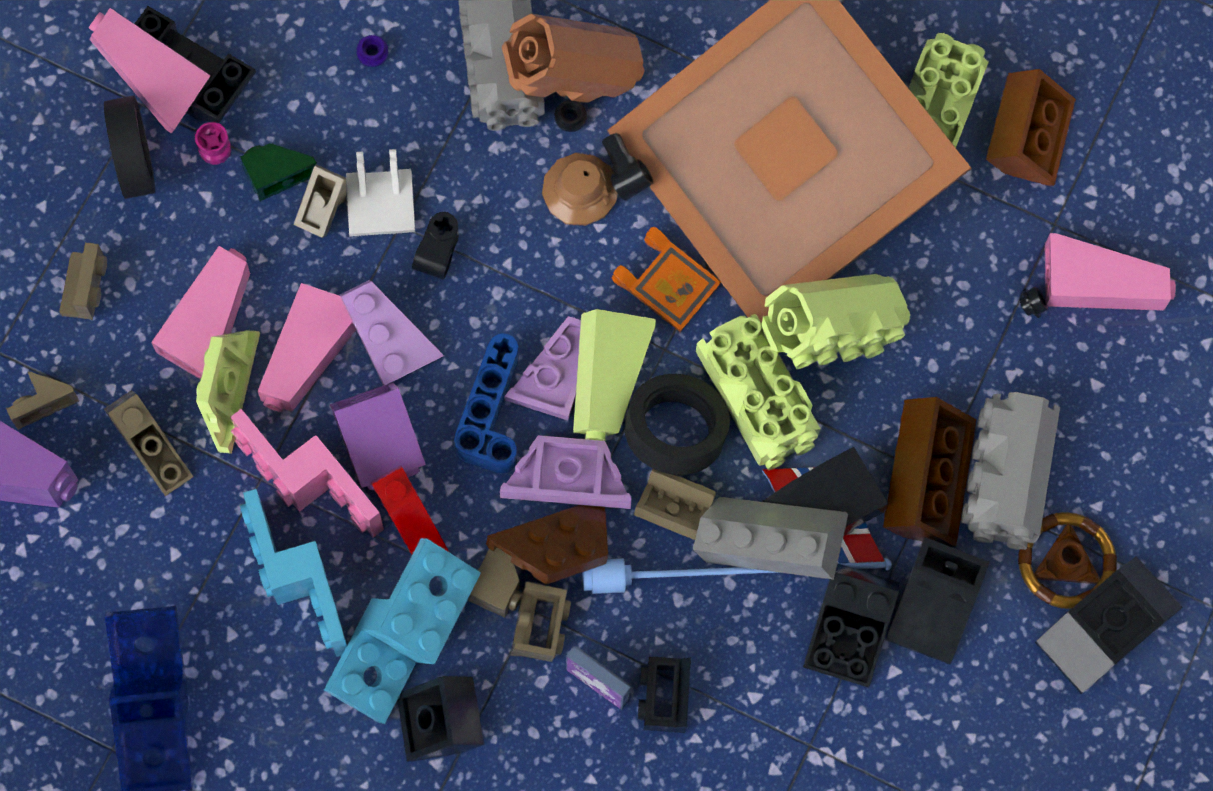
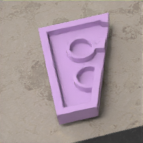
(387, 334)
(552, 378)

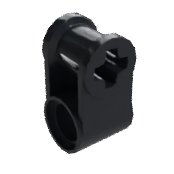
(437, 250)

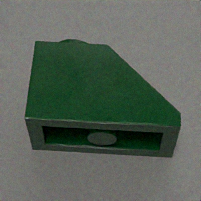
(275, 169)

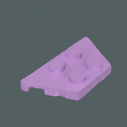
(567, 473)

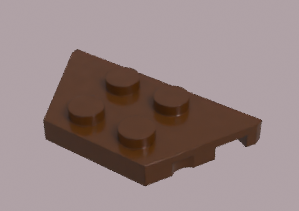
(557, 543)

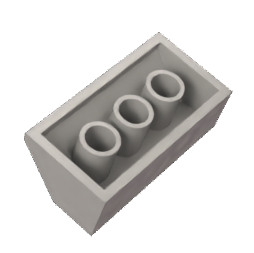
(771, 537)

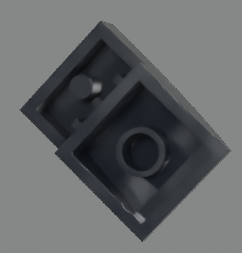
(836, 485)

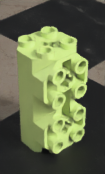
(948, 82)
(835, 316)
(759, 391)

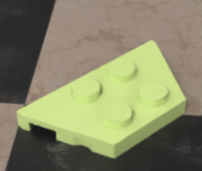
(225, 383)

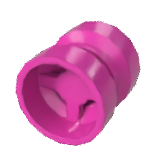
(211, 136)

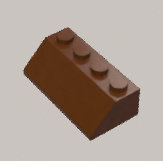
(930, 471)

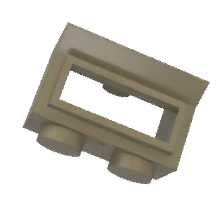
(560, 612)

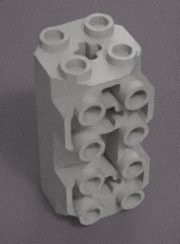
(484, 31)
(1011, 470)

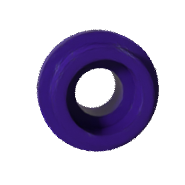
(372, 42)

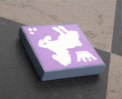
(597, 677)

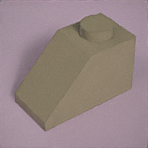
(497, 584)

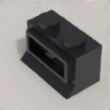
(678, 721)

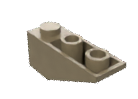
(148, 442)

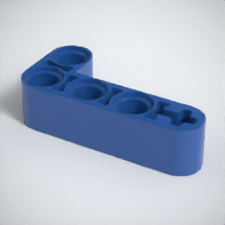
(491, 400)

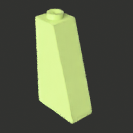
(608, 368)

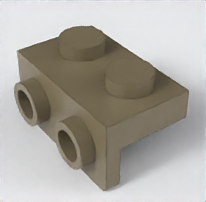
(82, 282)
(674, 503)

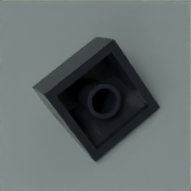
(440, 718)

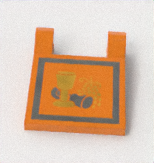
(672, 284)

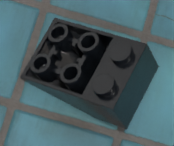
(937, 600)
(851, 625)

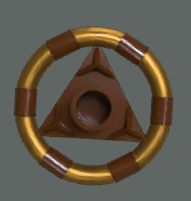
(1067, 559)

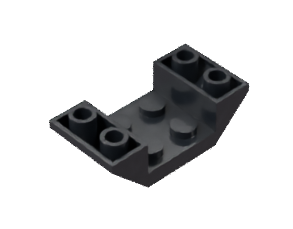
(227, 75)
(1108, 624)

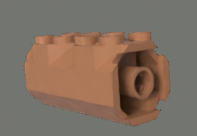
(571, 58)

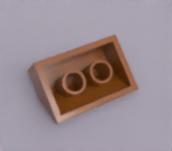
(1031, 127)

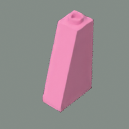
(150, 68)
(1101, 278)
(204, 311)
(307, 345)

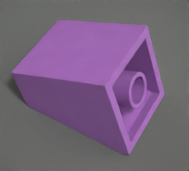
(378, 434)
(32, 472)

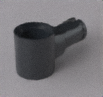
(629, 174)

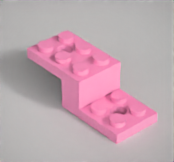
(306, 474)

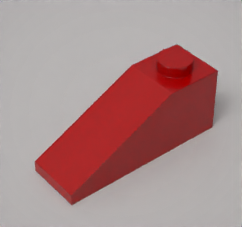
(406, 509)

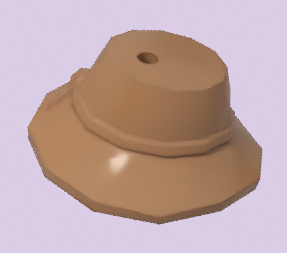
(578, 197)

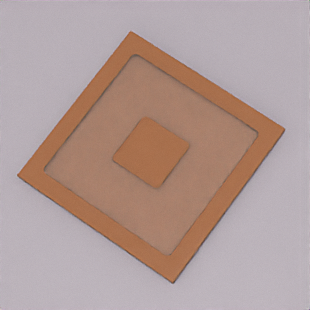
(789, 149)

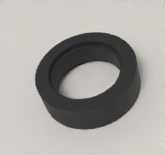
(129, 147)
(684, 390)

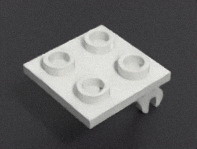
(380, 200)

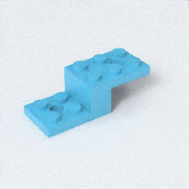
(293, 572)
(402, 631)

